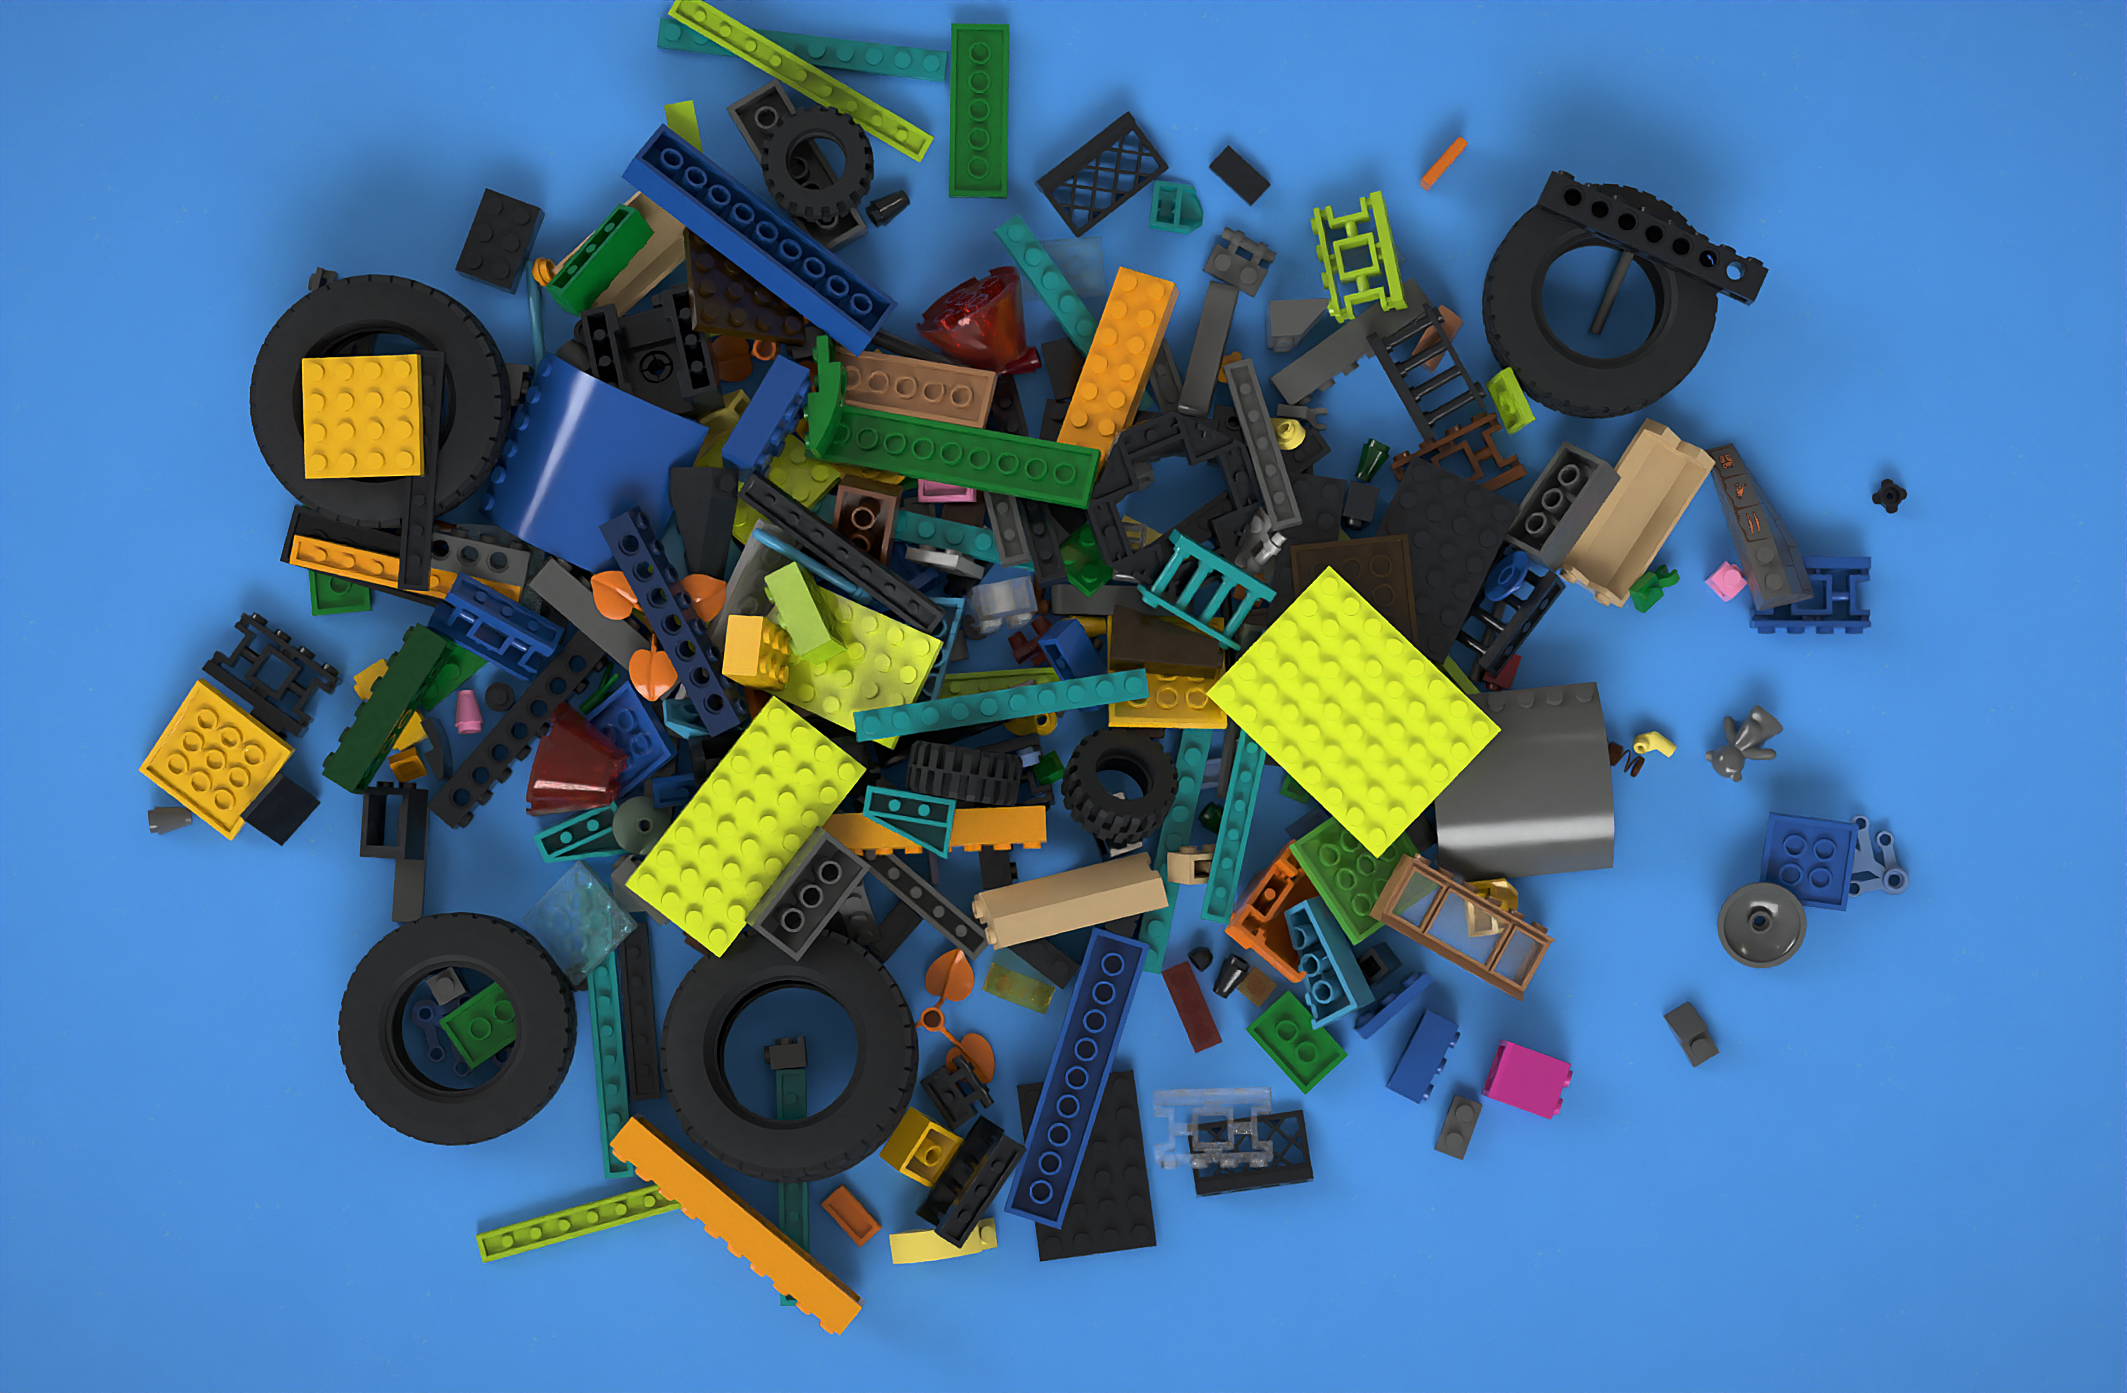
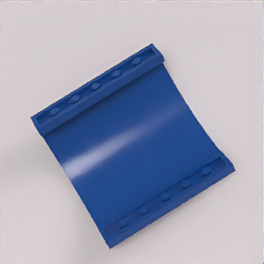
(583, 459)

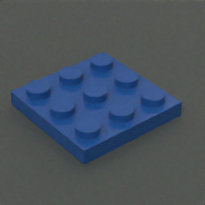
(637, 731)
(1810, 858)

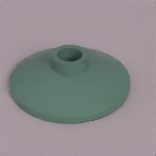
(627, 821)

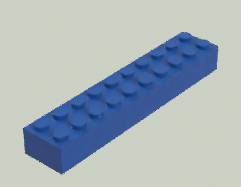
(759, 239)
(1076, 1078)

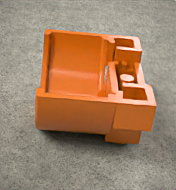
(1259, 912)

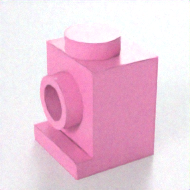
(1727, 581)

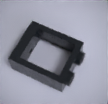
(412, 821)

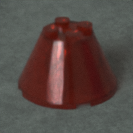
(980, 321)
(574, 767)

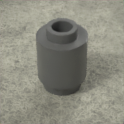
(576, 355)

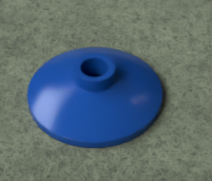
(1507, 576)

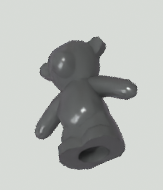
(1745, 744)

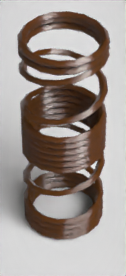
(1615, 751)

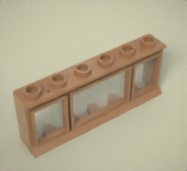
(1462, 925)

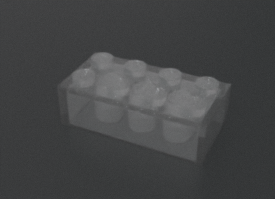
(1001, 605)

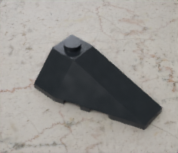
(705, 515)

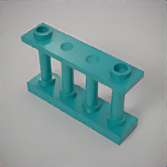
(1207, 563)

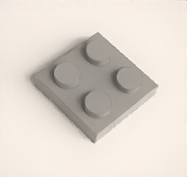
(948, 562)

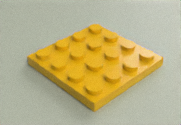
(363, 416)
(1172, 699)
(215, 758)

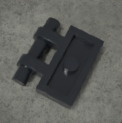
(950, 1097)

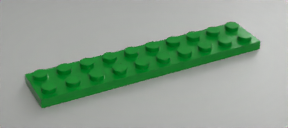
(964, 456)

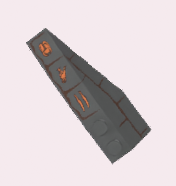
(1759, 534)

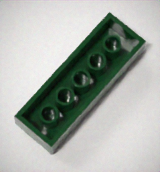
(388, 709)

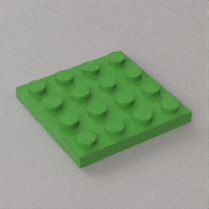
(1348, 873)

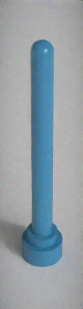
(535, 315)
(854, 591)

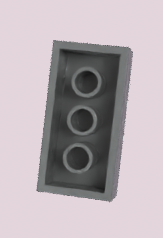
(1561, 505)

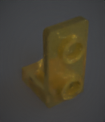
(1018, 988)

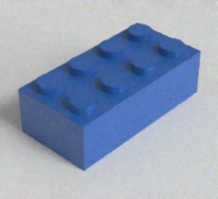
(768, 419)

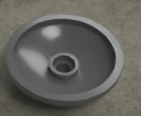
(1763, 943)

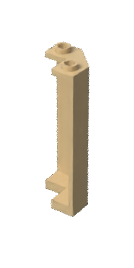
(650, 264)
(1631, 526)
(1069, 900)

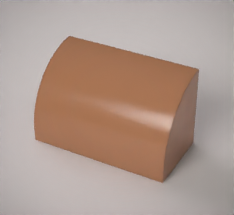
(1430, 336)

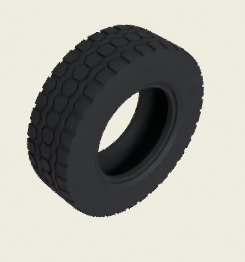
(1568, 379)
(375, 1046)

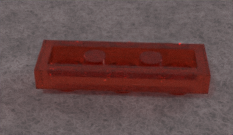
(1191, 1006)

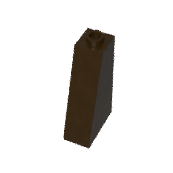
(1160, 647)

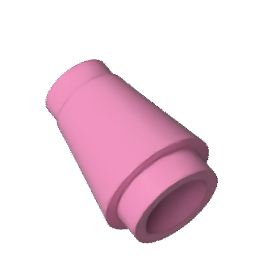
(468, 715)

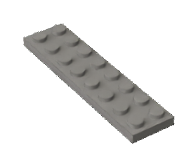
(746, 591)

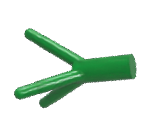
(596, 698)

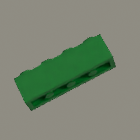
(600, 260)

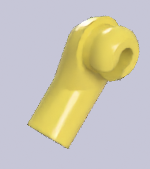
(1651, 741)

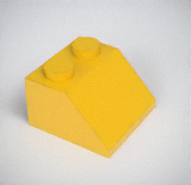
(920, 1147)

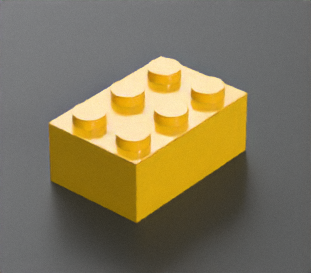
(756, 653)

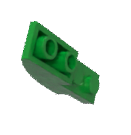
(828, 402)

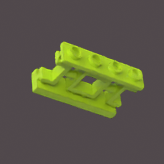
(1380, 252)

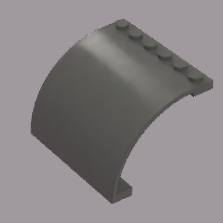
(1534, 793)

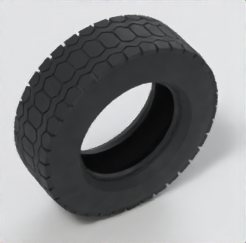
(363, 307)
(806, 1147)

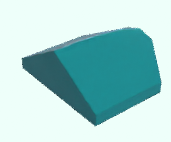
(1175, 208)

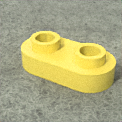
(1288, 433)

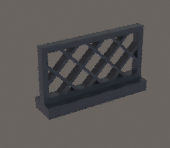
(1086, 154)
(1258, 1178)

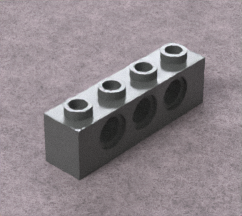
(454, 561)

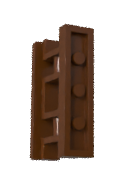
(1447, 447)

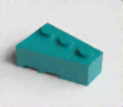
(913, 815)
(580, 836)

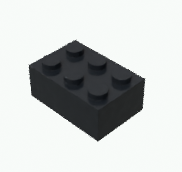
(500, 241)

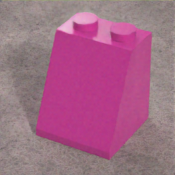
(1527, 1079)

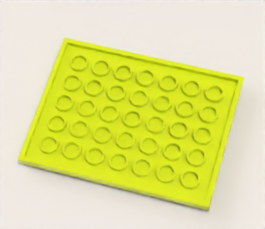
(1353, 711)

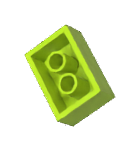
(804, 614)

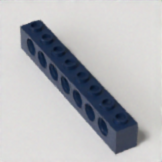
(661, 614)

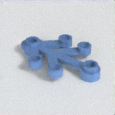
(1865, 861)

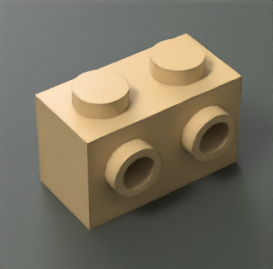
(1190, 865)

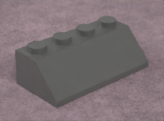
(807, 893)

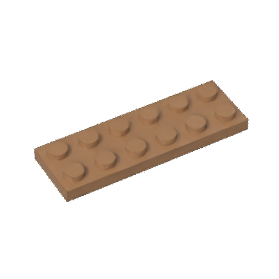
(918, 387)

